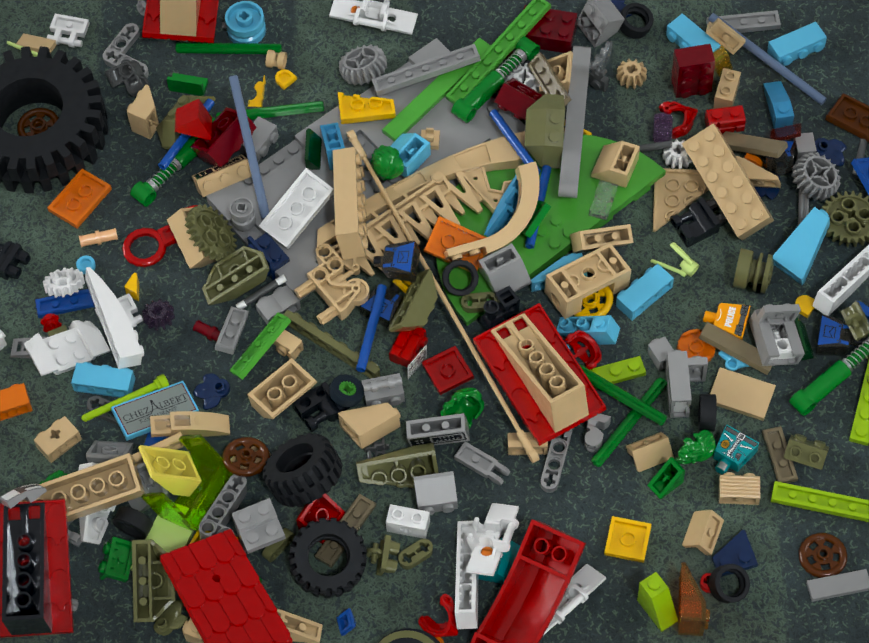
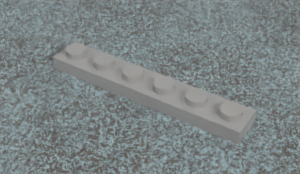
(426, 69)

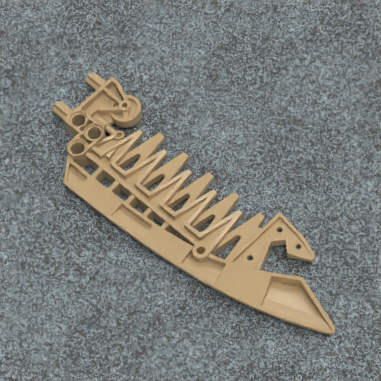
(409, 196)

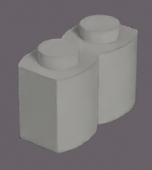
(280, 301)

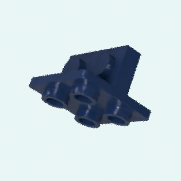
(273, 253)

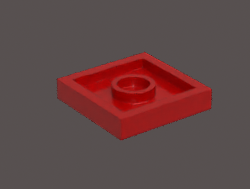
(447, 370)

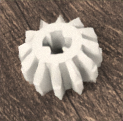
(676, 155)

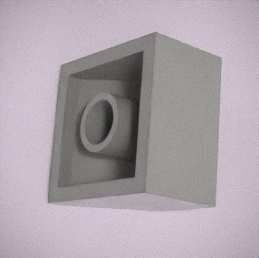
(436, 492)

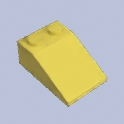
(171, 469)

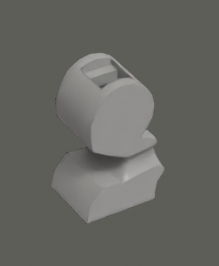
(594, 437)

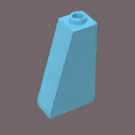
(801, 247)

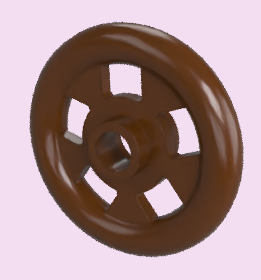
(40, 113)
(249, 460)
(815, 569)

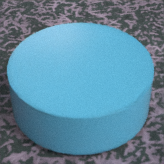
(85, 261)

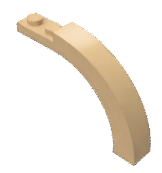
(528, 194)

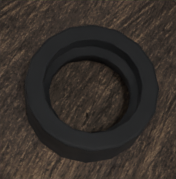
(643, 12)
(460, 263)
(707, 412)
(132, 522)
(743, 578)

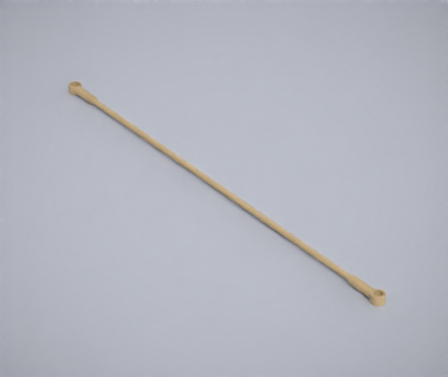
(532, 453)

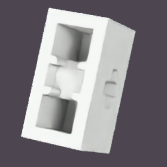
(408, 521)

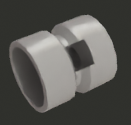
(242, 213)

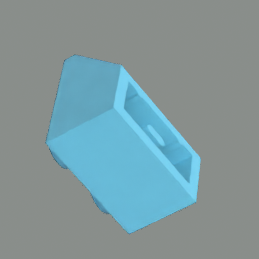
(412, 151)

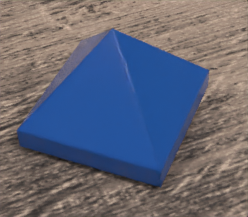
(346, 622)

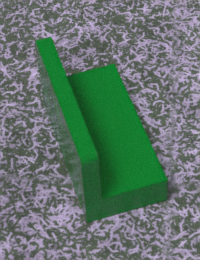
(187, 84)

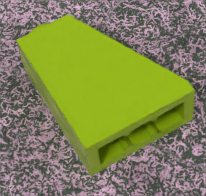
(657, 601)

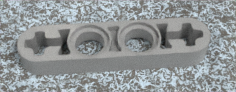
(558, 457)

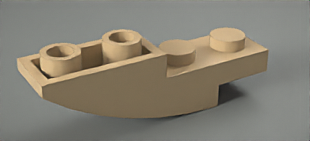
(190, 424)

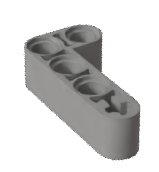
(234, 491)

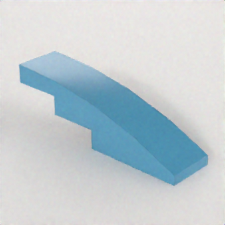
(504, 209)

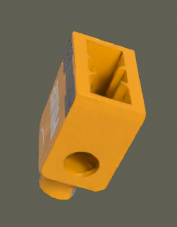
(729, 318)

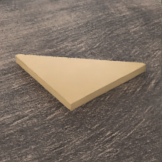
(675, 193)

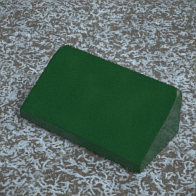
(312, 150)
(804, 340)

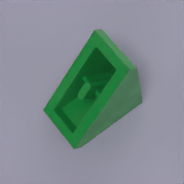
(667, 478)

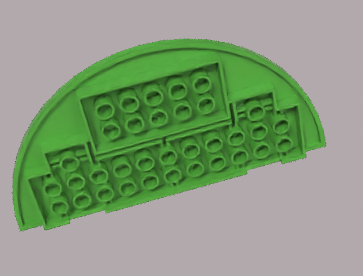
(562, 219)

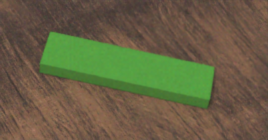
(260, 345)

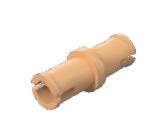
(98, 237)

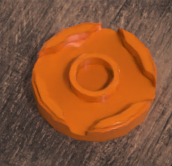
(699, 348)

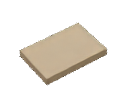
(742, 393)

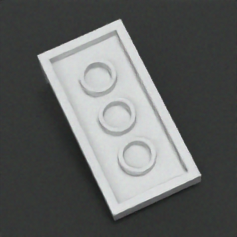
(297, 208)

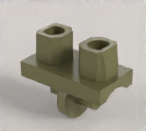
(856, 321)
(386, 547)

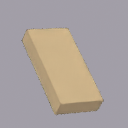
(35, 42)

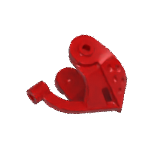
(689, 117)
(580, 351)
(445, 629)

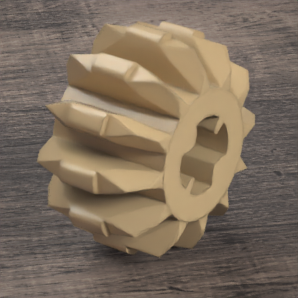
(631, 73)

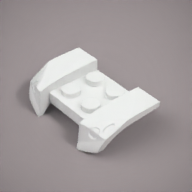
(62, 351)

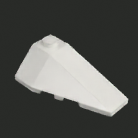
(94, 525)

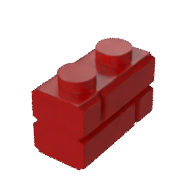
(726, 118)
(408, 346)

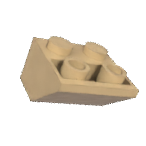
(143, 114)
(616, 163)

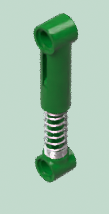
(466, 107)
(146, 191)
(806, 399)

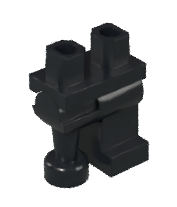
(704, 222)
(10, 256)
(500, 311)
(317, 400)

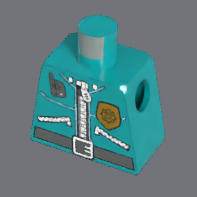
(734, 450)

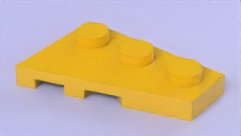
(359, 109)

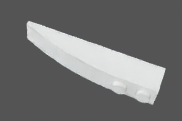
(843, 284)
(115, 322)
(466, 583)

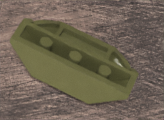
(167, 125)
(545, 130)
(235, 275)
(415, 304)
(151, 585)

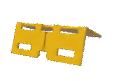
(260, 89)

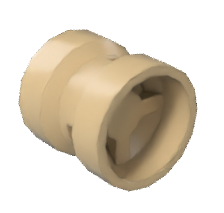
(276, 59)

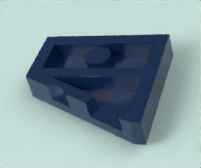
(736, 552)

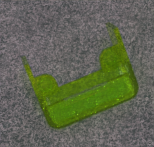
(191, 510)

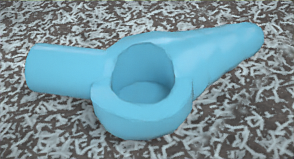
(732, 363)

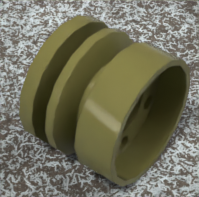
(753, 271)

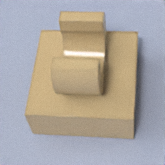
(432, 136)

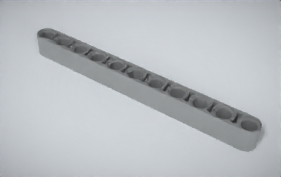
(574, 123)

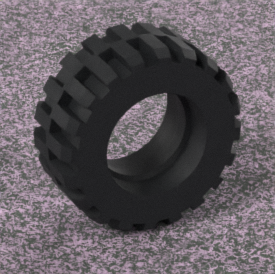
(302, 470)
(336, 532)

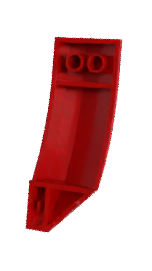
(532, 587)

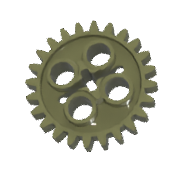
(848, 218)
(210, 232)

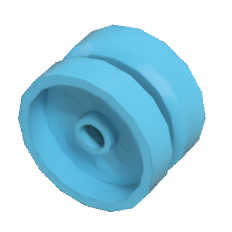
(245, 22)

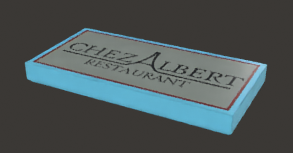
(135, 414)

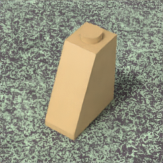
(369, 423)

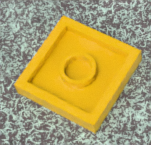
(627, 539)

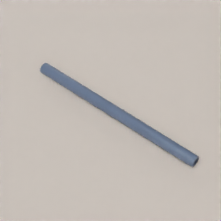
(777, 66)
(249, 146)

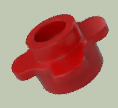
(50, 322)

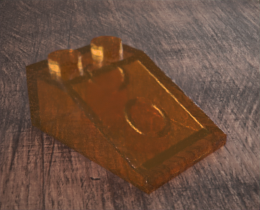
(692, 606)

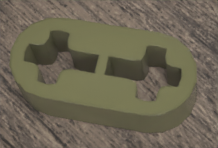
(478, 301)
(413, 550)
(273, 551)

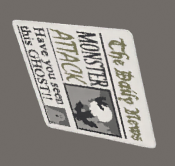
(413, 366)

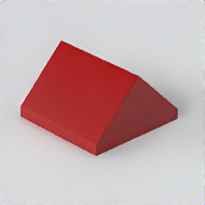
(194, 120)
(321, 508)

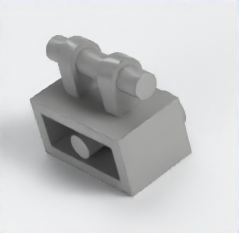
(384, 390)

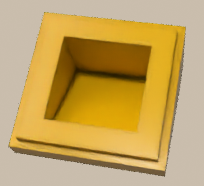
(132, 286)

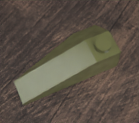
(399, 466)

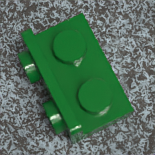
(116, 560)

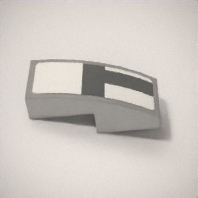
(26, 492)

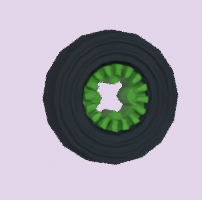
(349, 383)

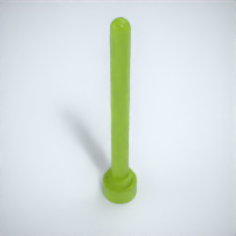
(160, 382)

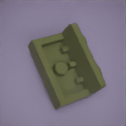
(806, 451)

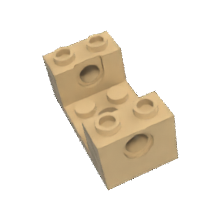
(569, 285)

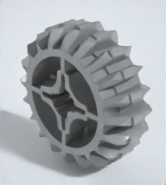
(362, 64)
(816, 176)

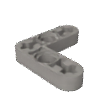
(120, 53)

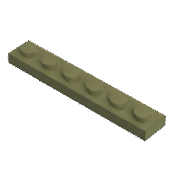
(327, 342)

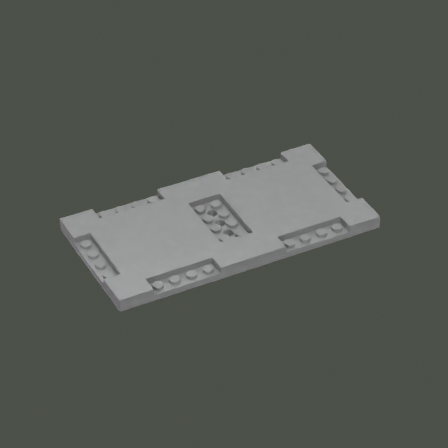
(287, 164)

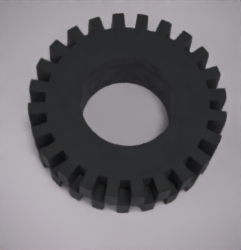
(70, 139)

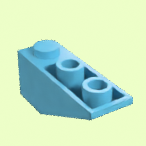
(600, 328)

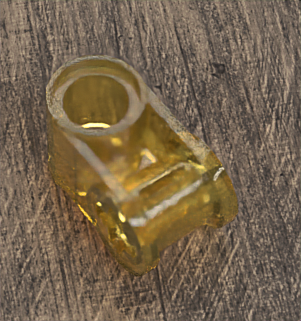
(722, 60)

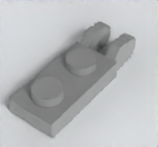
(481, 463)

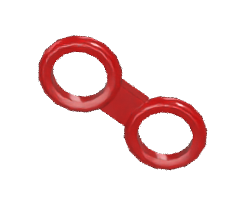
(164, 237)

